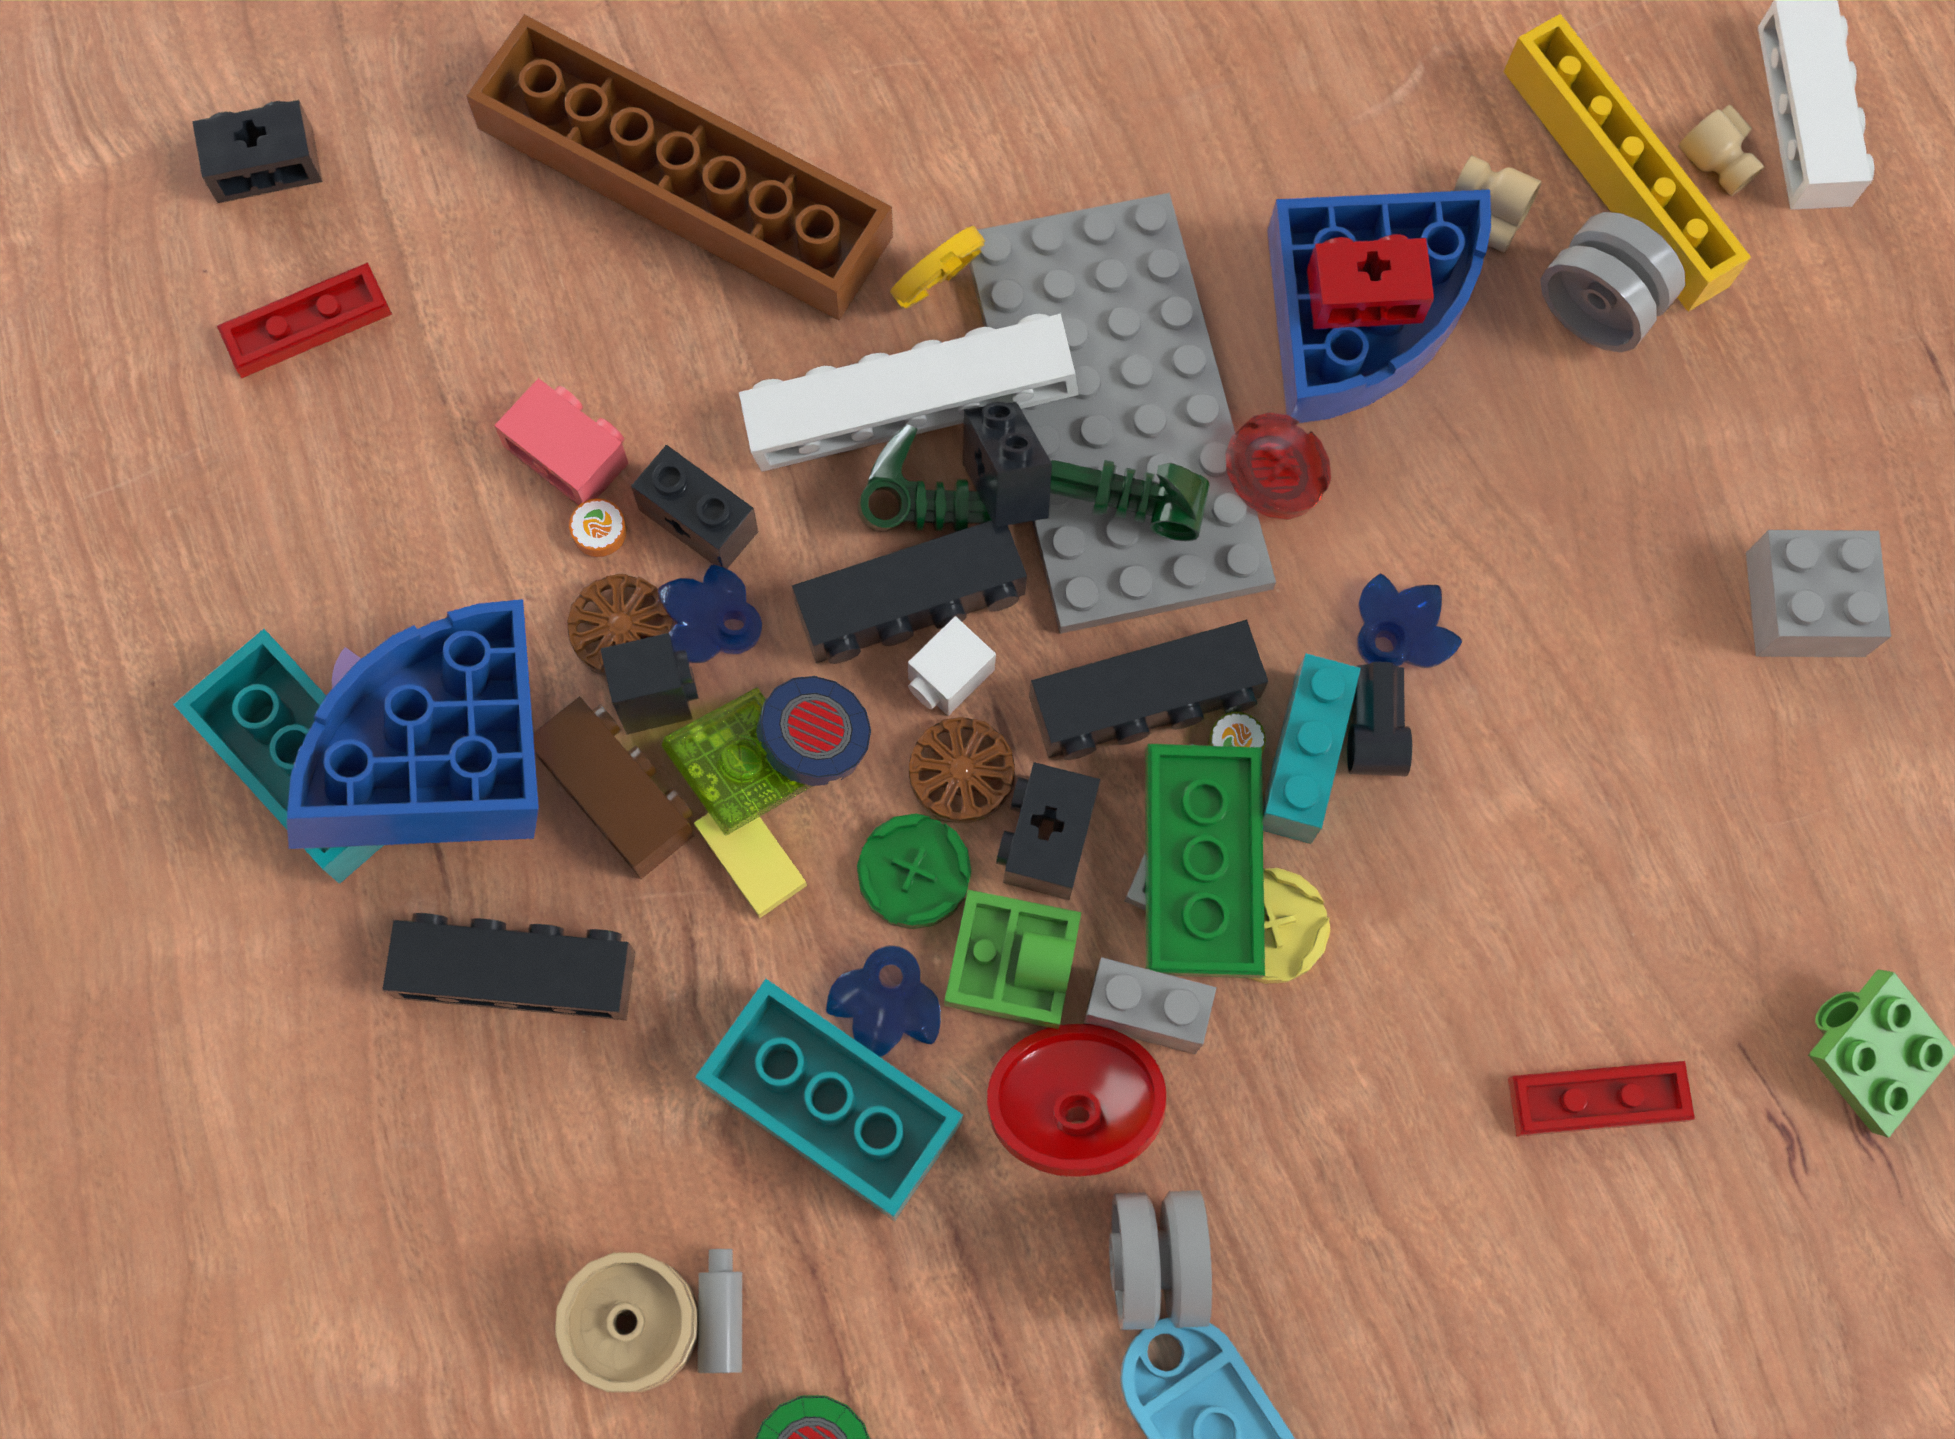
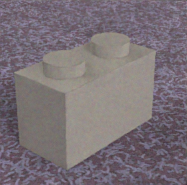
(1150, 1005)

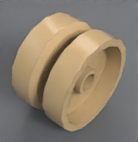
(614, 1288)

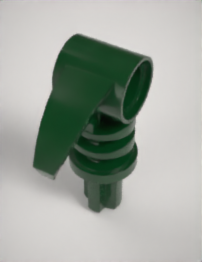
(914, 501)
(1174, 503)

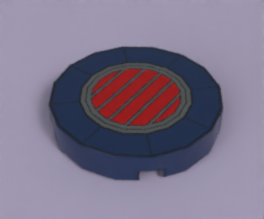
(813, 730)

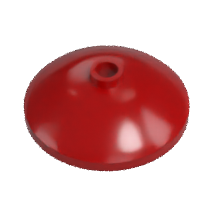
(1072, 1077)

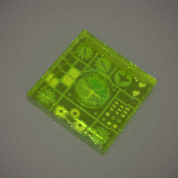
(728, 764)

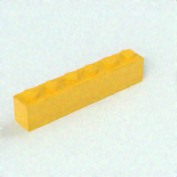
(1622, 155)

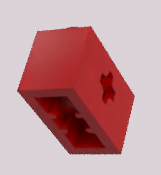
(1370, 282)

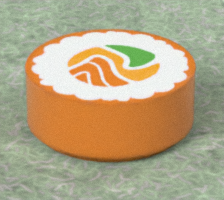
(598, 527)

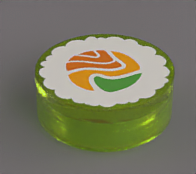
(1237, 730)

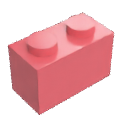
(563, 442)

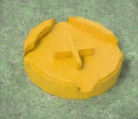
(938, 266)

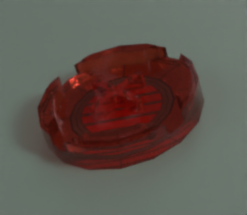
(1277, 466)

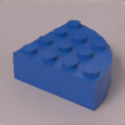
(1353, 367)
(424, 740)

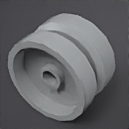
(1613, 281)
(1154, 1260)

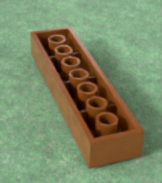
(681, 166)

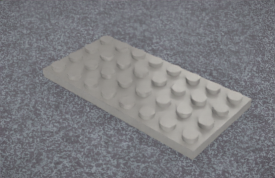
(1142, 402)

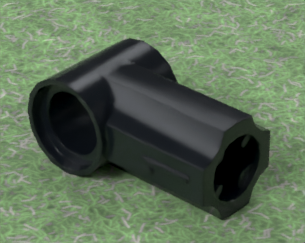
(1378, 736)

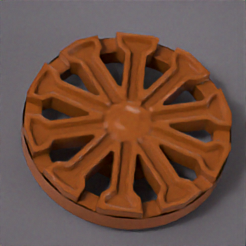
(617, 622)
(961, 770)

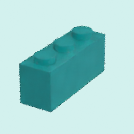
(1309, 748)

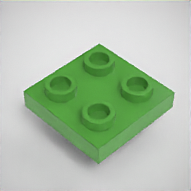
(1013, 959)
(1880, 1050)

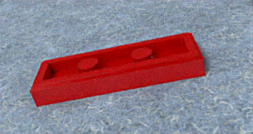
(304, 320)
(1601, 1098)

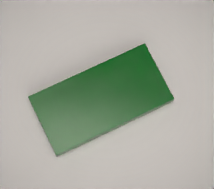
(1204, 861)

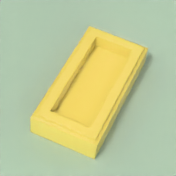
(754, 863)

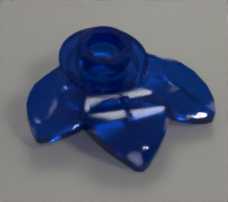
(702, 611)
(1405, 620)
(885, 1011)

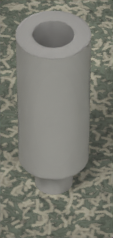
(720, 1315)

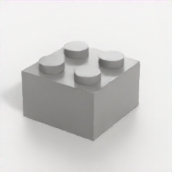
(1817, 593)

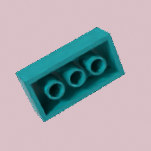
(256, 720)
(830, 1099)

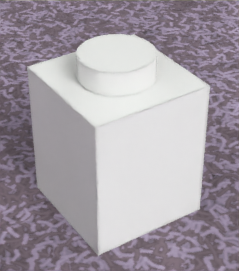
(950, 667)

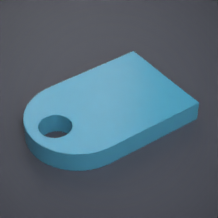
(1203, 1396)

